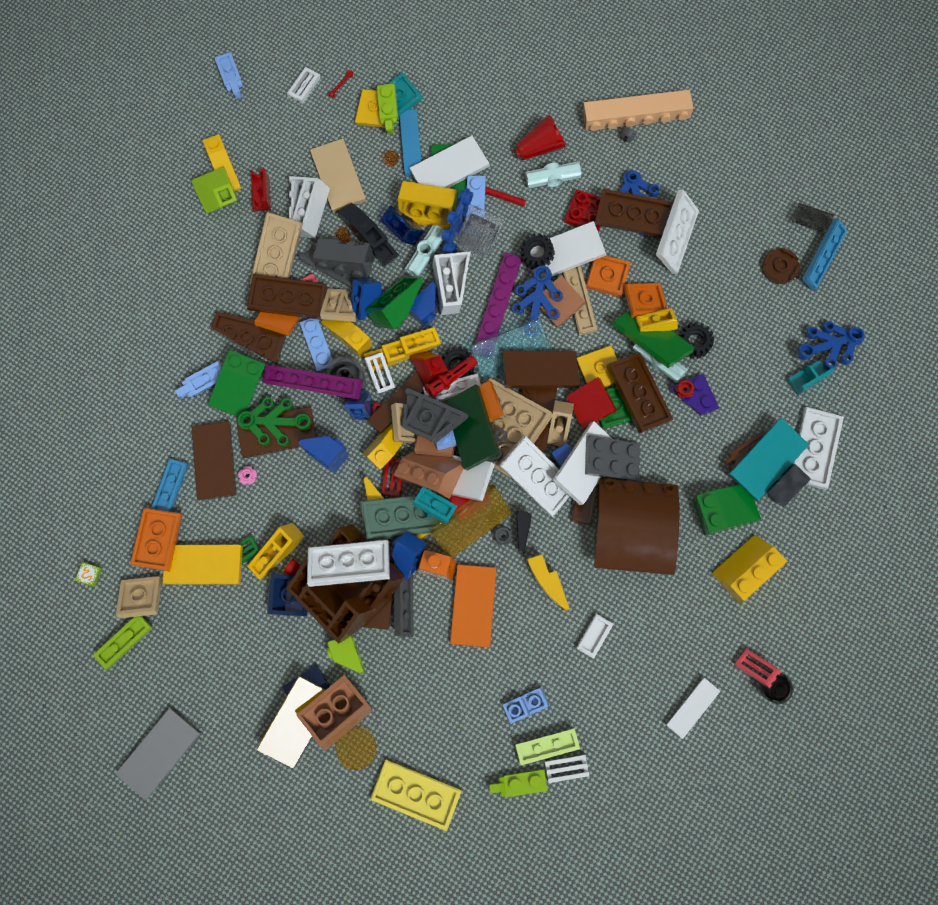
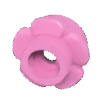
(247, 480)

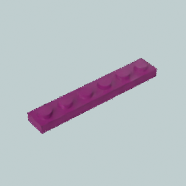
(500, 297)
(312, 381)

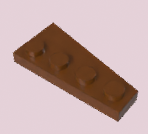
(546, 398)

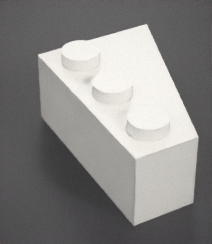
(307, 203)

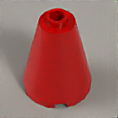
(540, 140)

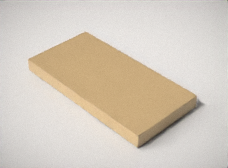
(338, 174)
(277, 246)

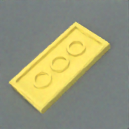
(416, 795)

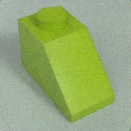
(346, 654)

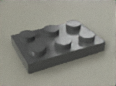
(612, 458)

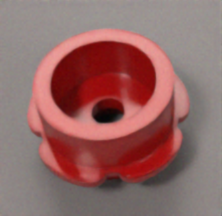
(685, 384)

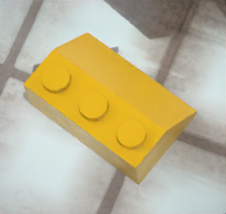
(427, 203)
(749, 568)

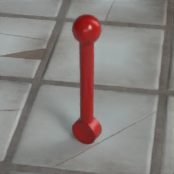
(349, 74)

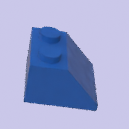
(326, 451)

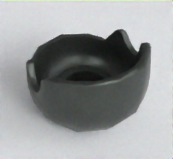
(780, 690)

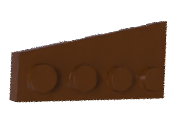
(248, 335)

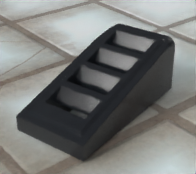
(523, 525)

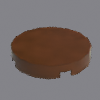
(780, 266)

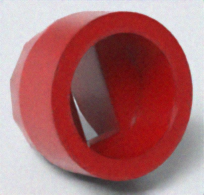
(292, 567)

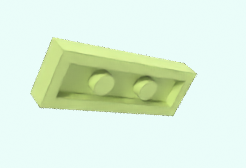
(547, 746)

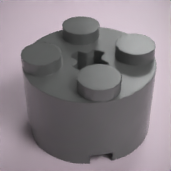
(347, 368)

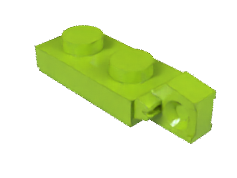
(388, 106)
(520, 783)

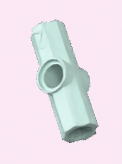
(553, 174)
(420, 260)
(675, 372)

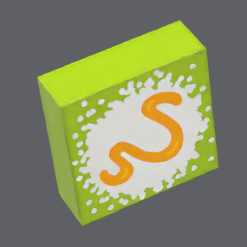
(88, 574)

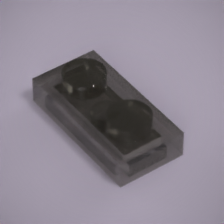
(812, 218)

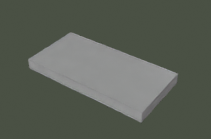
(158, 754)

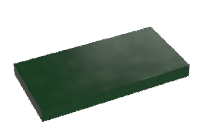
(474, 435)

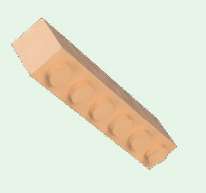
(637, 110)

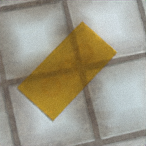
(471, 522)

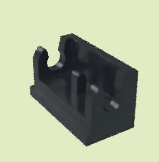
(788, 485)

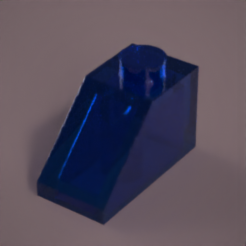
(401, 226)

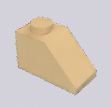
(560, 423)

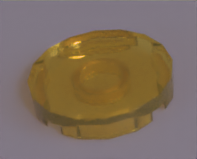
(356, 749)

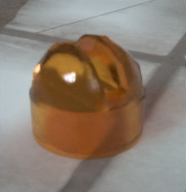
(393, 156)
(343, 235)

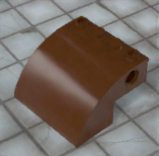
(637, 526)
(345, 606)

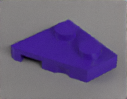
(703, 399)

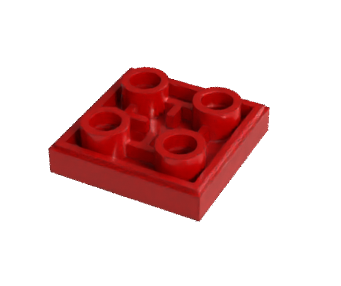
(582, 209)
(591, 403)

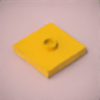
(369, 109)
(594, 365)

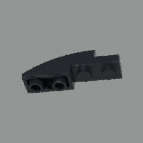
(368, 232)

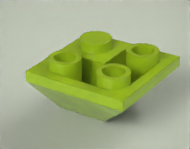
(215, 190)

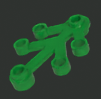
(272, 421)

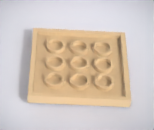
(520, 419)

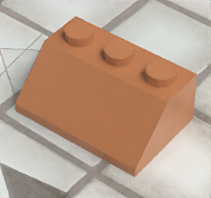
(433, 472)
(334, 713)

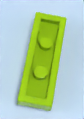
(122, 642)

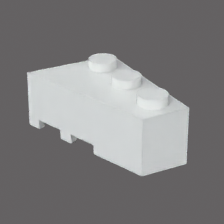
(450, 279)

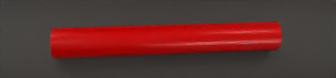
(504, 196)

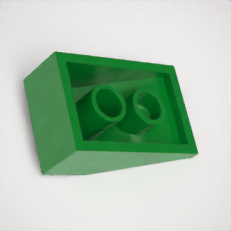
(395, 303)
(236, 384)
(725, 509)

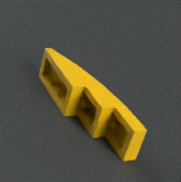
(406, 346)

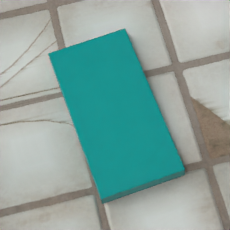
(768, 459)

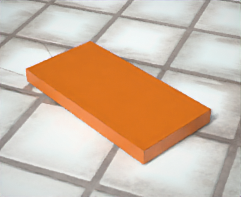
(473, 606)

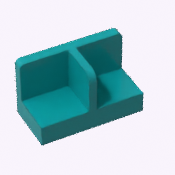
(809, 377)
(434, 505)

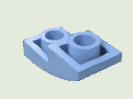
(526, 705)

